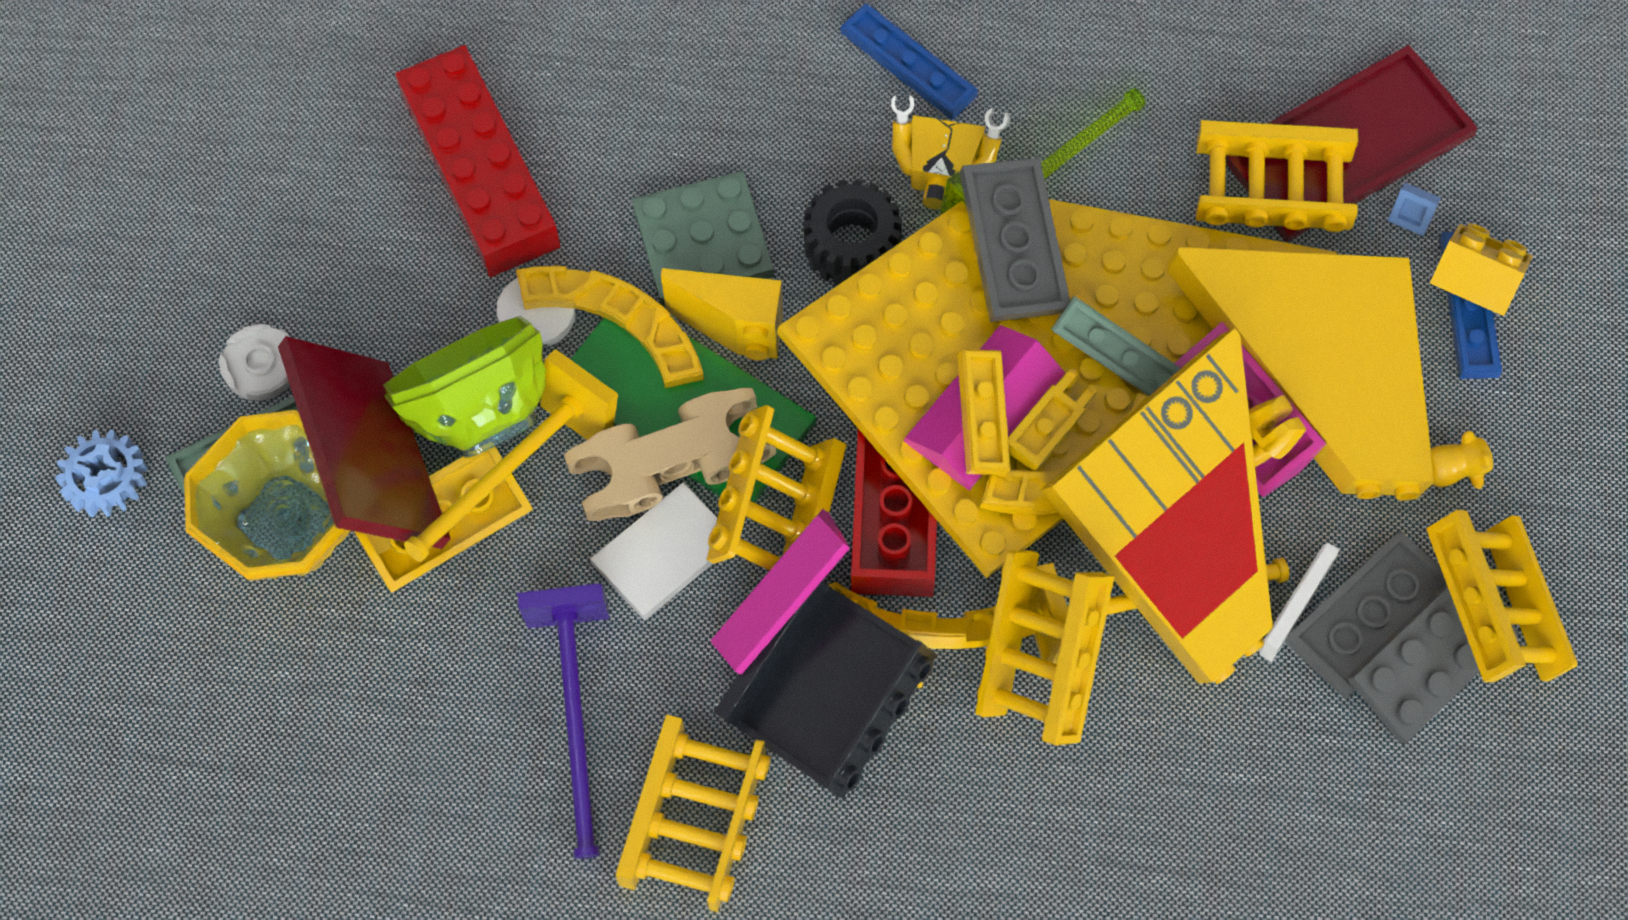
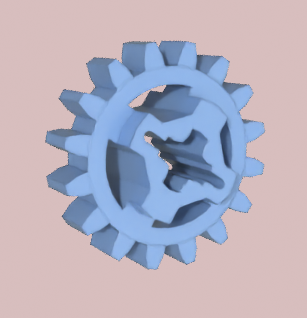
(101, 473)

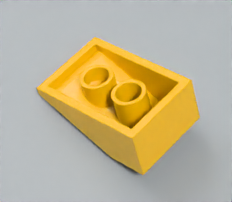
(728, 309)

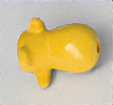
(1462, 460)

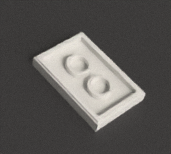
(659, 552)

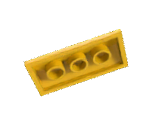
(490, 515)

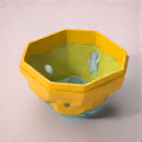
(245, 489)

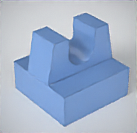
(1414, 209)

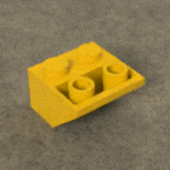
(1482, 268)

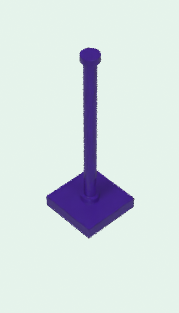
(564, 609)

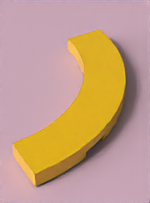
(620, 304)
(1021, 490)
(936, 633)

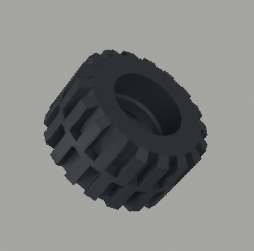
(845, 207)

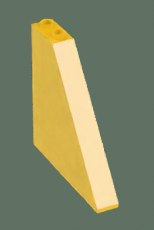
(1338, 346)

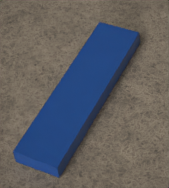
(909, 61)
(1472, 334)

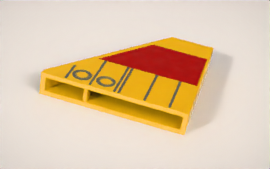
(1178, 512)

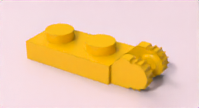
(1049, 422)

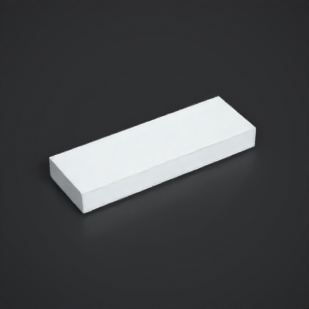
(1298, 601)

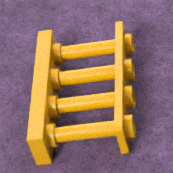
(1276, 141)
(811, 495)
(1480, 604)
(1078, 651)
(662, 784)

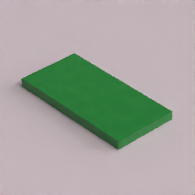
(643, 400)

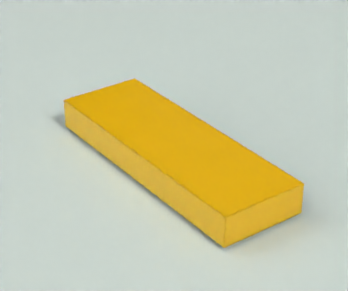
(983, 412)

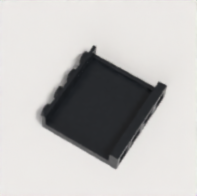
(828, 688)

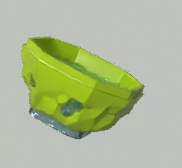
(474, 388)

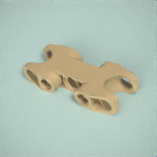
(646, 462)

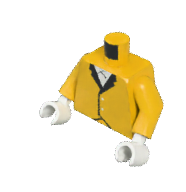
(938, 148)

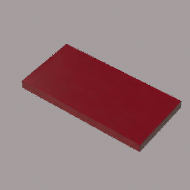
(1401, 125)
(360, 443)

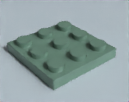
(703, 229)

